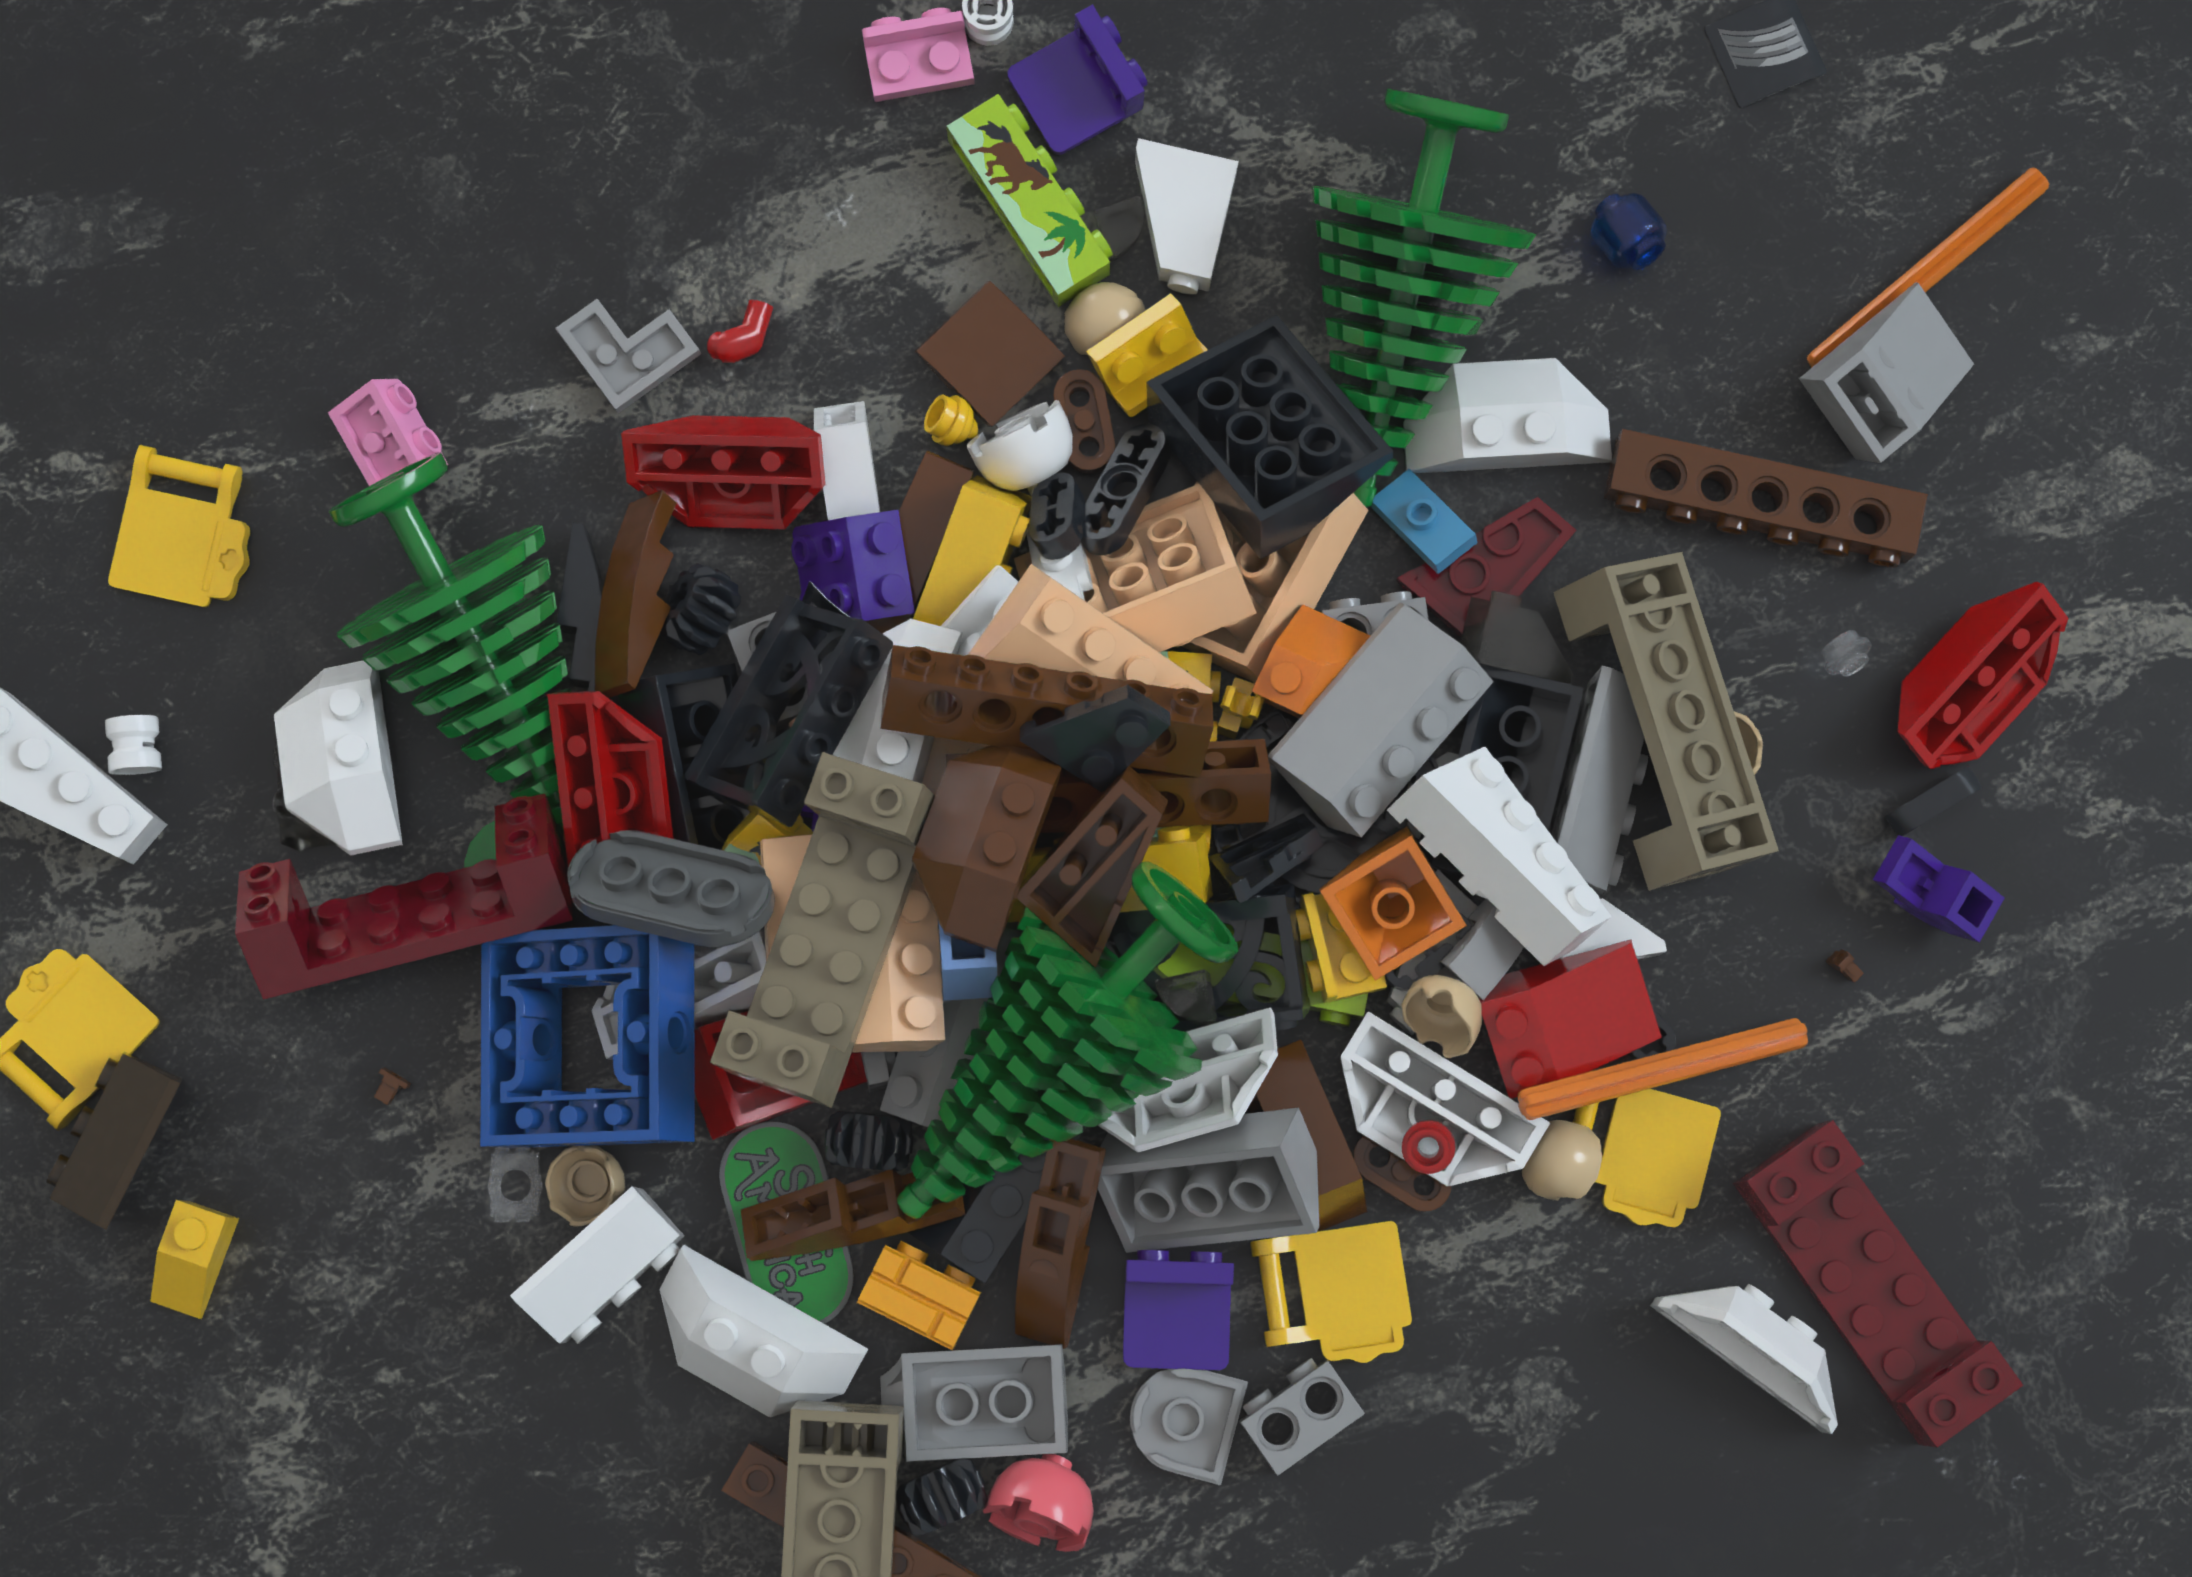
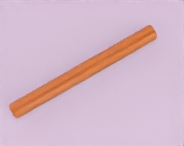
(1947, 254)
(1662, 1069)

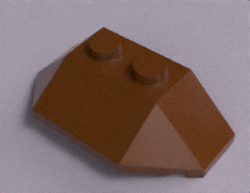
(983, 838)

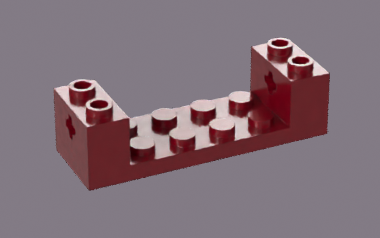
(309, 946)
(1875, 1286)

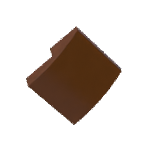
(989, 353)

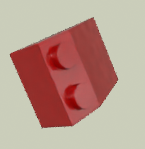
(1569, 1016)
(738, 1103)

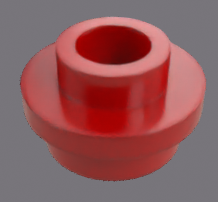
(1424, 1162)

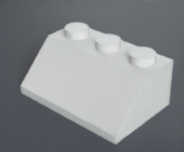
(599, 1267)

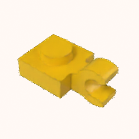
(1238, 708)

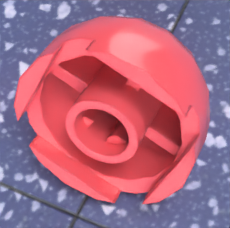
(1042, 1500)

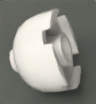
(1024, 448)

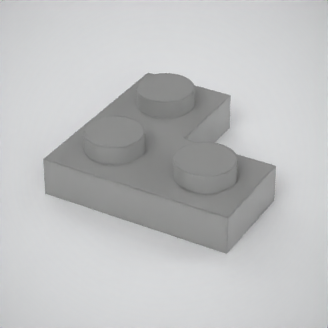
(624, 366)

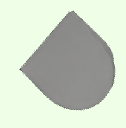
(1187, 1421)

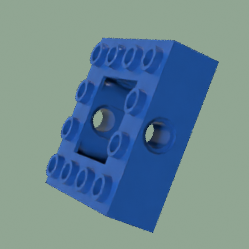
(524, 1039)

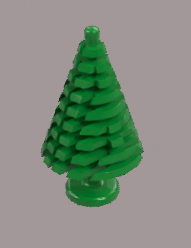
(1408, 278)
(472, 620)
(1063, 1044)

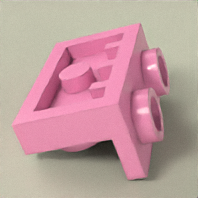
(917, 54)
(383, 428)

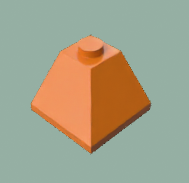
(1306, 660)
(1392, 903)

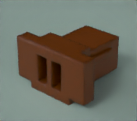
(1843, 962)
(390, 1085)

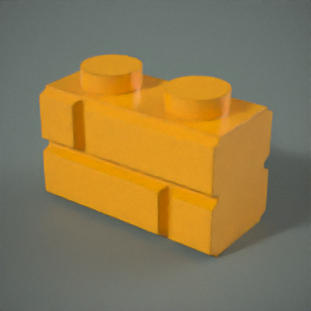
(920, 1296)

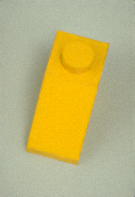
(191, 1257)

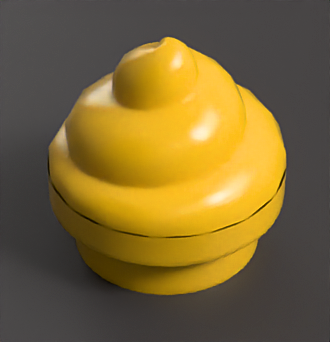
(950, 420)

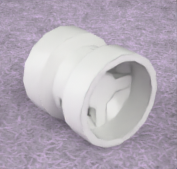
(988, 23)
(133, 744)

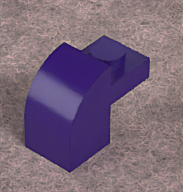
(1936, 892)

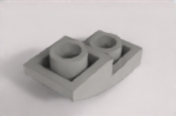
(1483, 952)

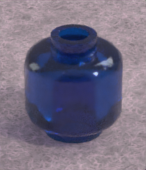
(1629, 231)

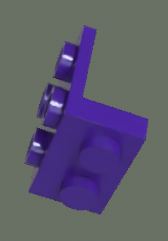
(1079, 83)
(856, 564)
(1177, 1311)

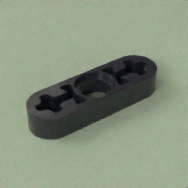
(1124, 468)

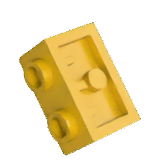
(1144, 350)
(1335, 963)

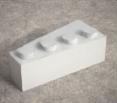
(66, 789)
(1504, 853)

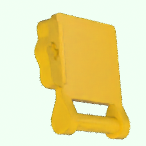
(178, 543)
(75, 1022)
(1654, 1155)
(1348, 1290)

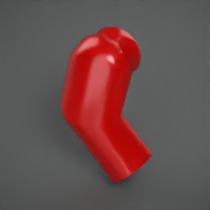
(744, 339)

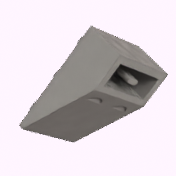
(1888, 376)

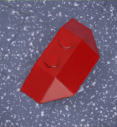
(728, 468)
(1980, 676)
(606, 770)

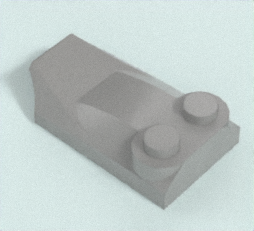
(980, 1402)

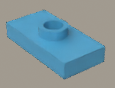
(1423, 521)

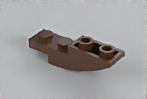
(1055, 1241)

